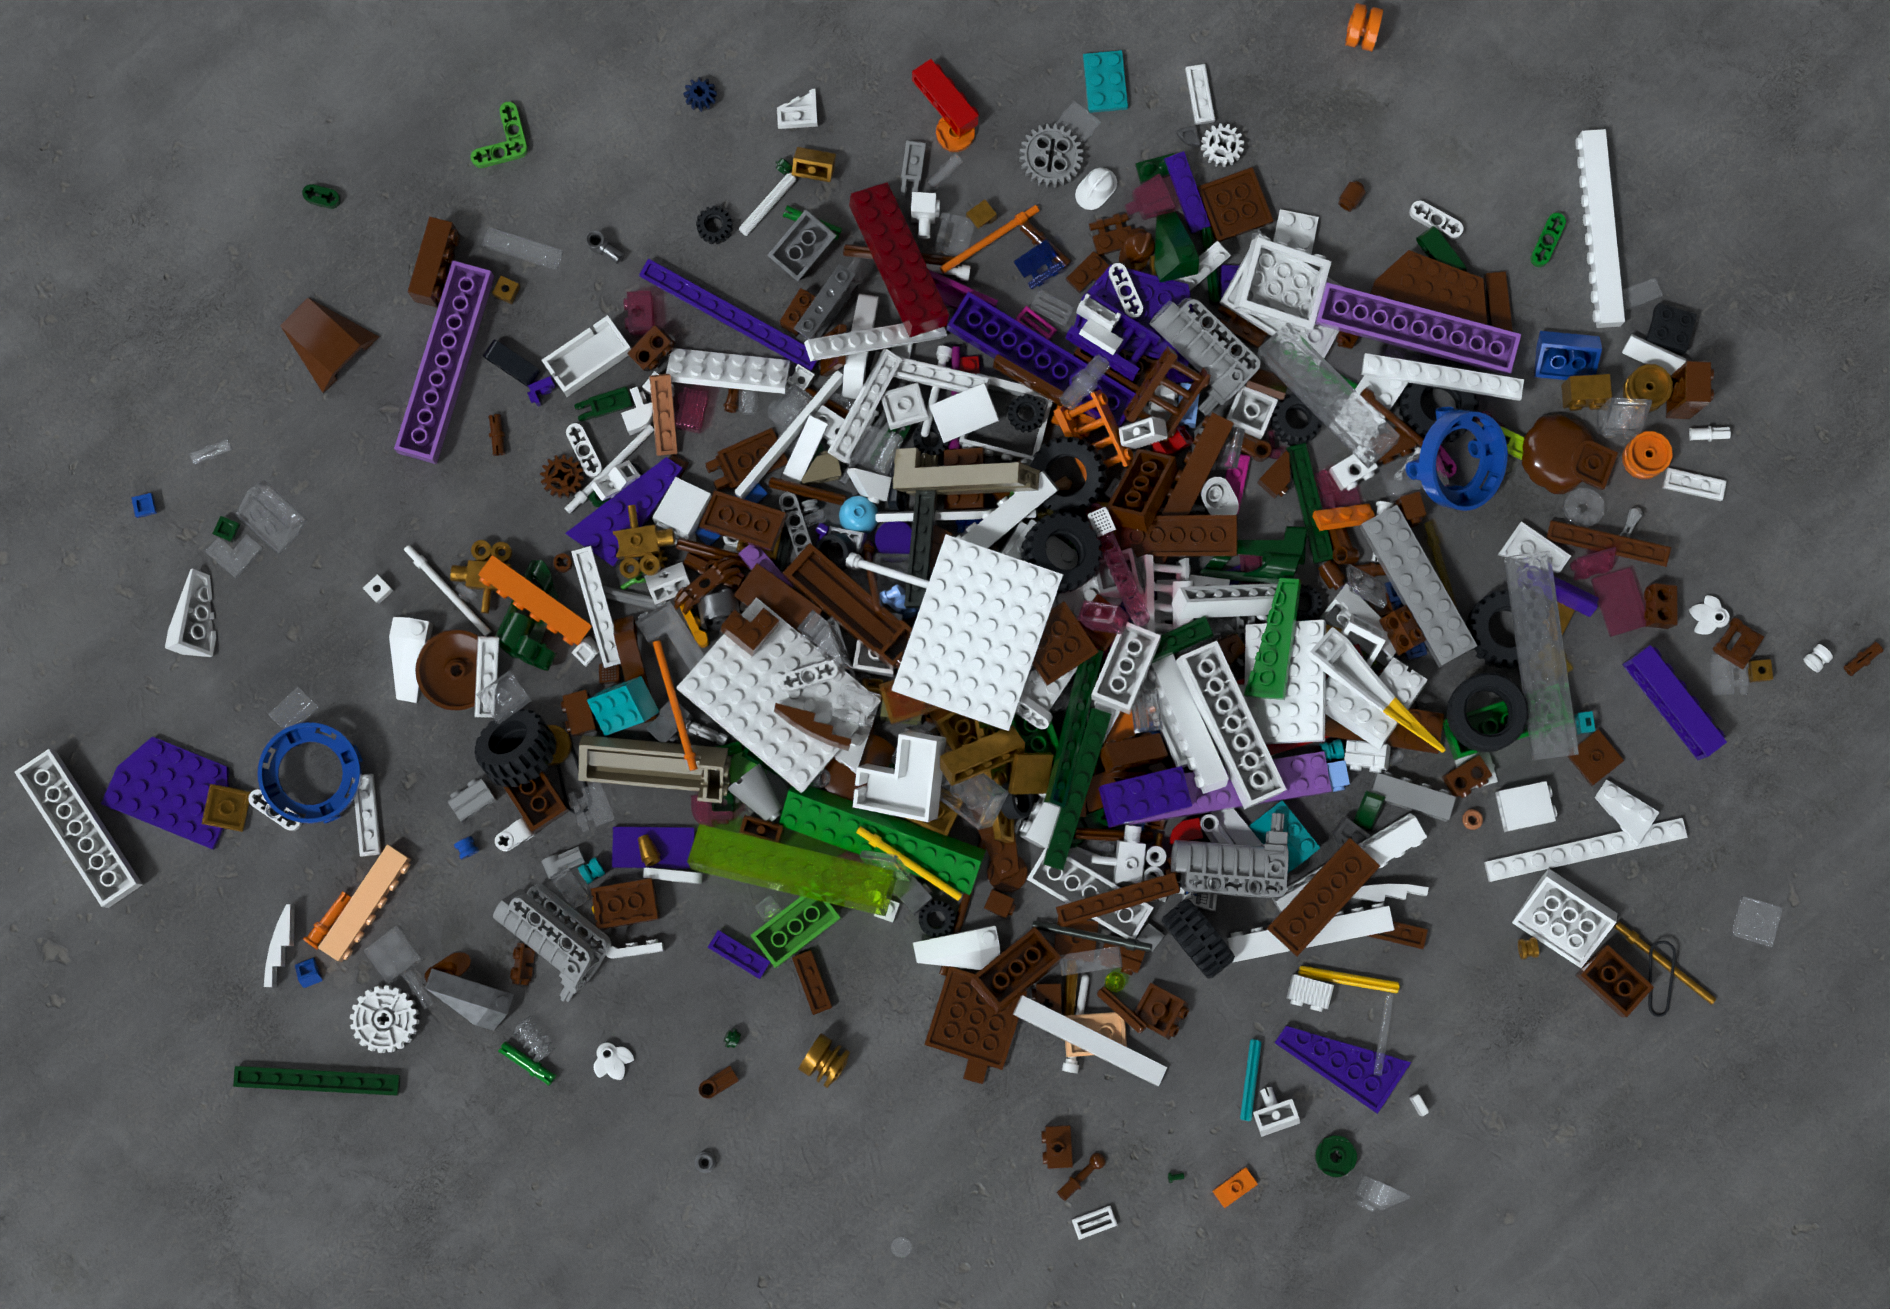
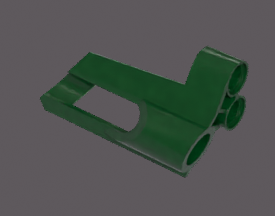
(1279, 558)

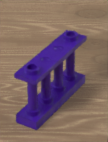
(1125, 367)

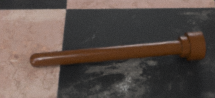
(1370, 398)
(867, 553)

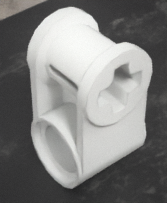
(517, 833)

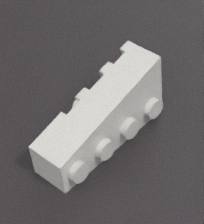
(1349, 603)

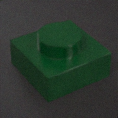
(226, 529)

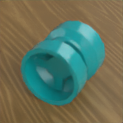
(1332, 750)
(595, 868)

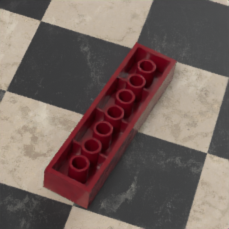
(898, 259)

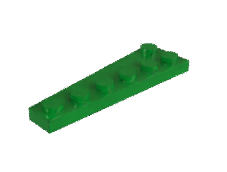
(1273, 659)

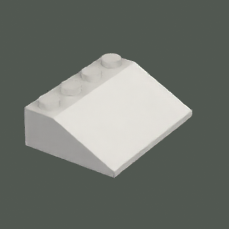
(1565, 918)

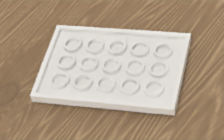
(1283, 286)
(1303, 711)

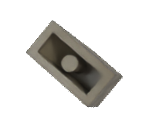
(822, 470)

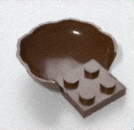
(1563, 454)

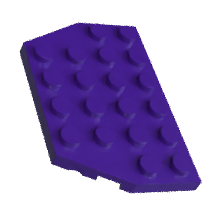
(1152, 296)
(167, 789)

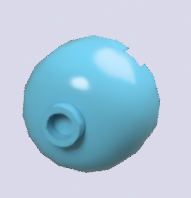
(858, 514)

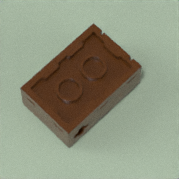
(625, 904)

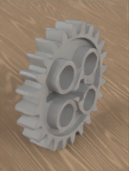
(1033, 153)

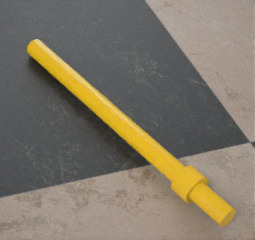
(875, 840)

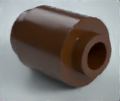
(1351, 196)
(1332, 575)

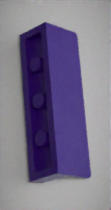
(1575, 597)

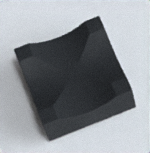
(1671, 328)

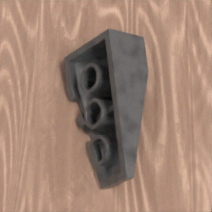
(476, 1002)

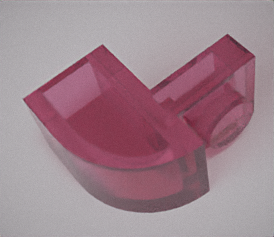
(705, 816)

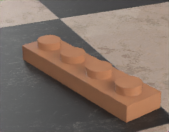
(663, 414)

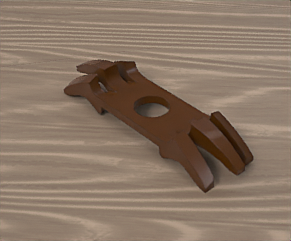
(715, 574)

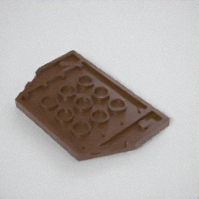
(1433, 286)

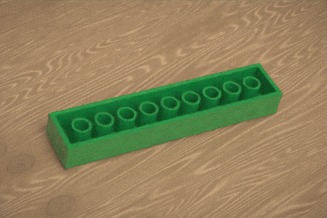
(836, 823)

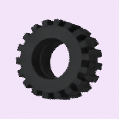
(1286, 432)

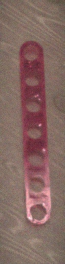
(1120, 573)

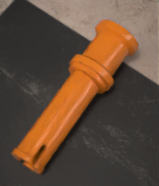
(322, 928)

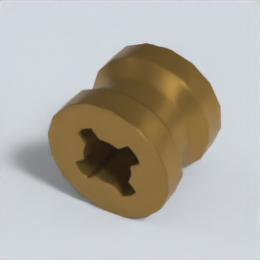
(1528, 948)

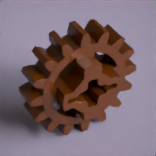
(555, 477)

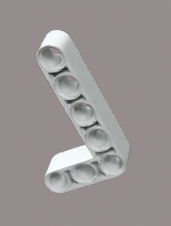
(856, 363)

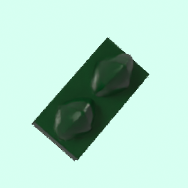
(1152, 167)

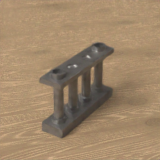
(826, 305)

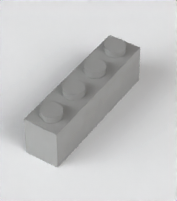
(1413, 797)

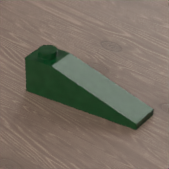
(1173, 249)

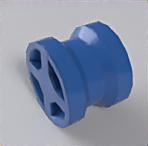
(466, 847)

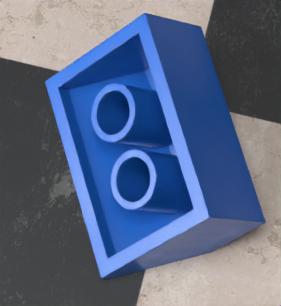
(1566, 355)

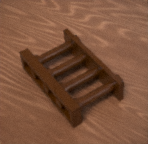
(1158, 377)

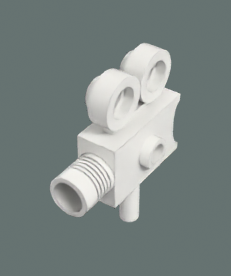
(1131, 858)

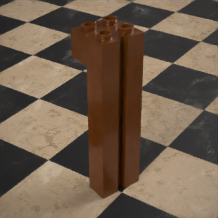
(849, 606)

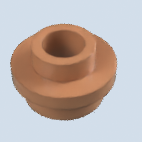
(1478, 816)

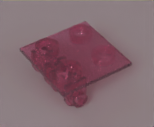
(1331, 495)
(1593, 564)

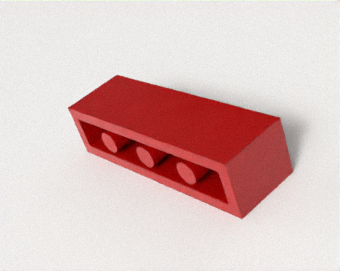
(945, 97)

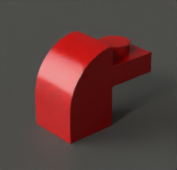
(1175, 444)
(1186, 830)

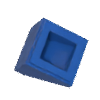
(308, 973)

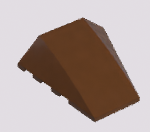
(324, 340)

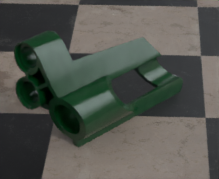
(524, 636)

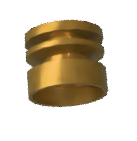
(824, 1060)

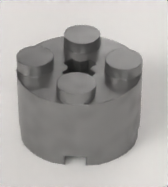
(717, 608)

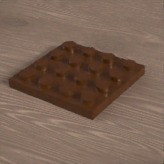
(968, 1025)

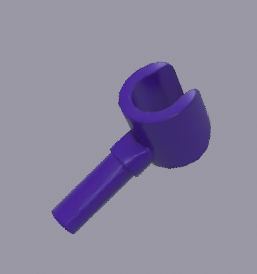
(822, 529)

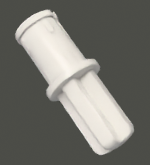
(1709, 433)

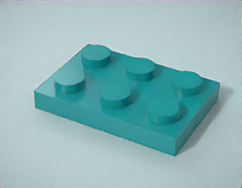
(1105, 81)

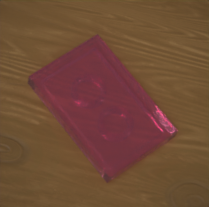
(1619, 602)

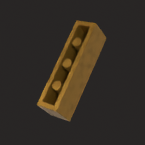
(981, 755)

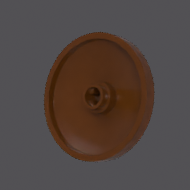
(448, 669)
(842, 782)

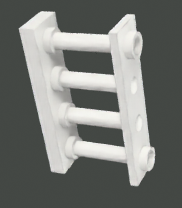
(1147, 570)

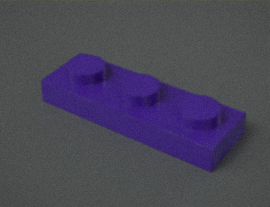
(739, 954)

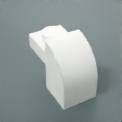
(639, 417)
(615, 481)

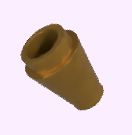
(648, 851)

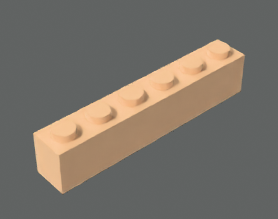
(364, 903)

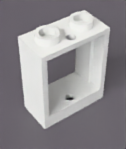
(1368, 632)

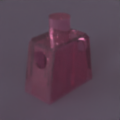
(1151, 199)

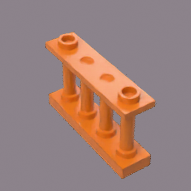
(1066, 421)

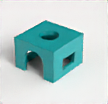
(1581, 720)

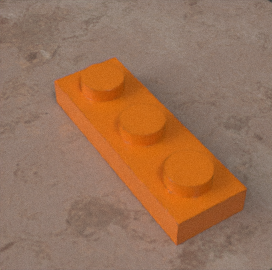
(1342, 517)

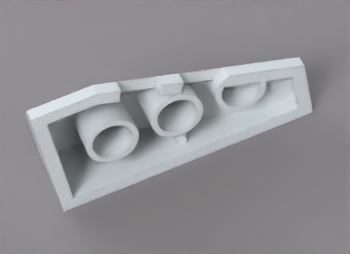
(406, 640)

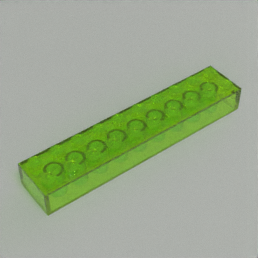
(792, 870)

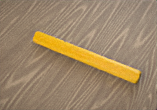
(1348, 979)

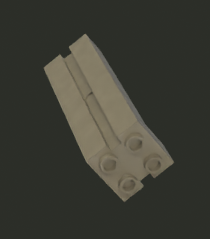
(921, 473)
(655, 766)

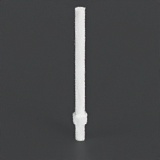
(582, 496)
(421, 562)

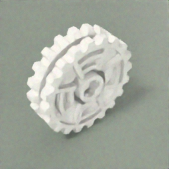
(368, 1019)

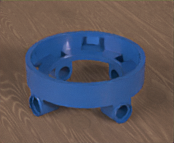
(1488, 446)
(295, 736)

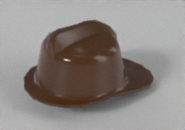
(1137, 249)
(454, 964)

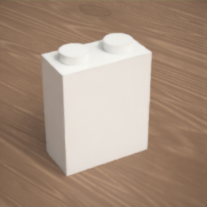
(682, 509)
(1526, 806)

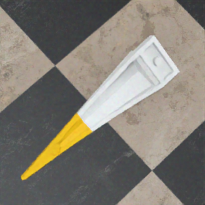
(1347, 666)

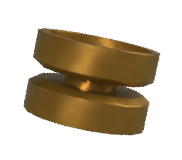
(1652, 378)

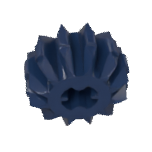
(707, 95)

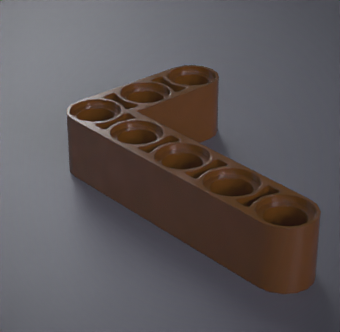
(627, 645)

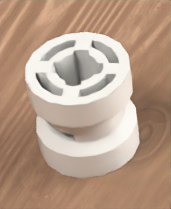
(1818, 658)

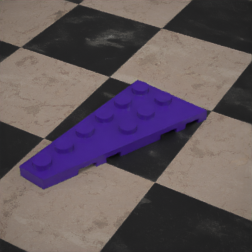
(613, 515)
(1345, 1065)

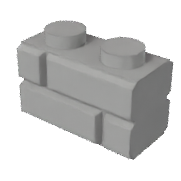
(472, 799)

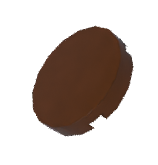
(1011, 883)

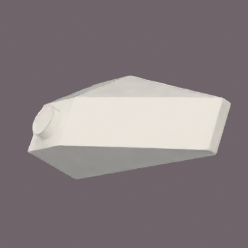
(192, 624)
(963, 950)

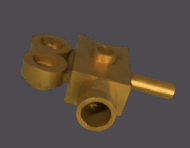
(641, 543)
(470, 572)

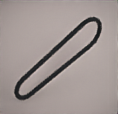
(562, 783)
(1671, 978)

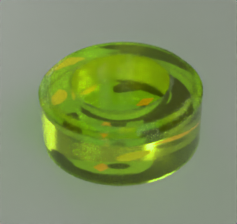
(1114, 981)

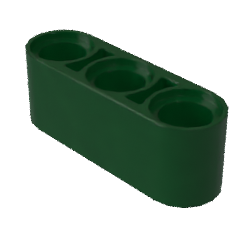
(1438, 248)

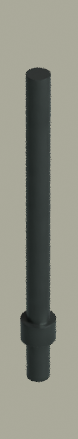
(1130, 943)

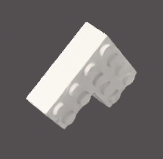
(1362, 716)
(911, 787)

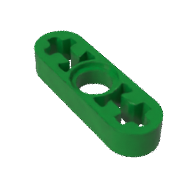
(1548, 225)

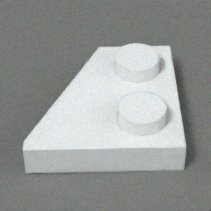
(798, 112)

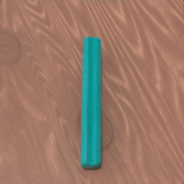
(1250, 1080)

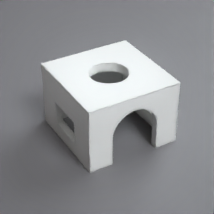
(801, 372)
(379, 596)

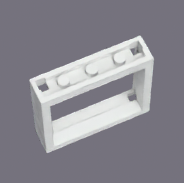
(1243, 305)
(1008, 455)

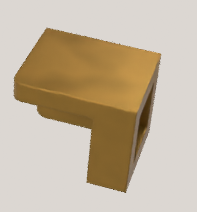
(982, 214)

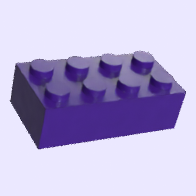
(1145, 796)

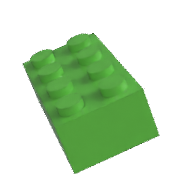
(794, 929)

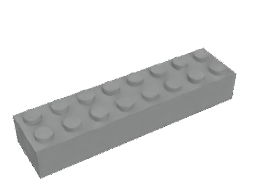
(1418, 585)

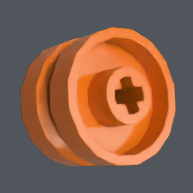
(1364, 27)
(1653, 445)

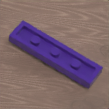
(1187, 192)

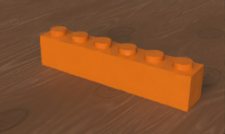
(535, 600)

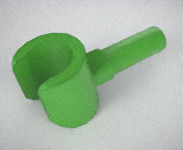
(638, 579)

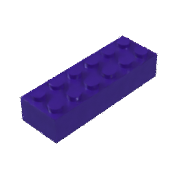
(1674, 702)

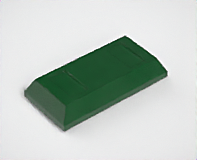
(1369, 810)

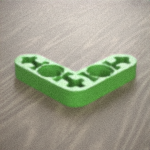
(512, 141)

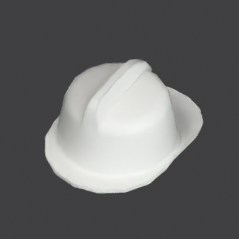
(1096, 188)
(1219, 497)

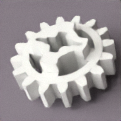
(1219, 137)

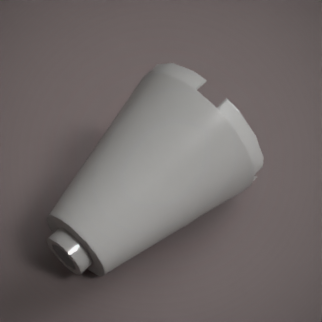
(757, 793)

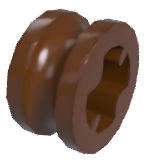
(562, 569)

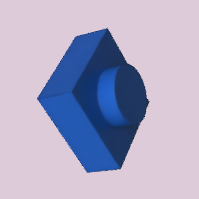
(144, 505)

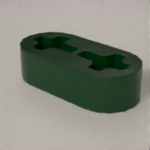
(322, 192)

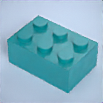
(623, 706)

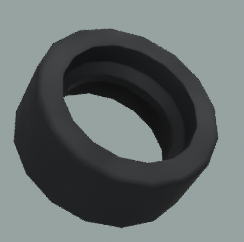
(844, 541)
(1024, 806)

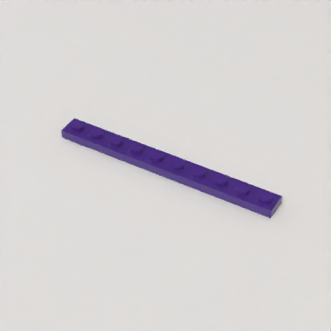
(727, 314)

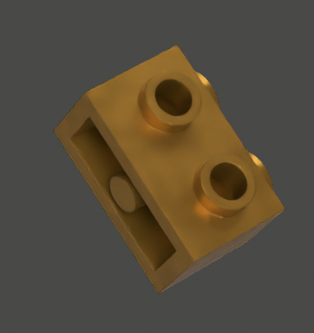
(813, 164)

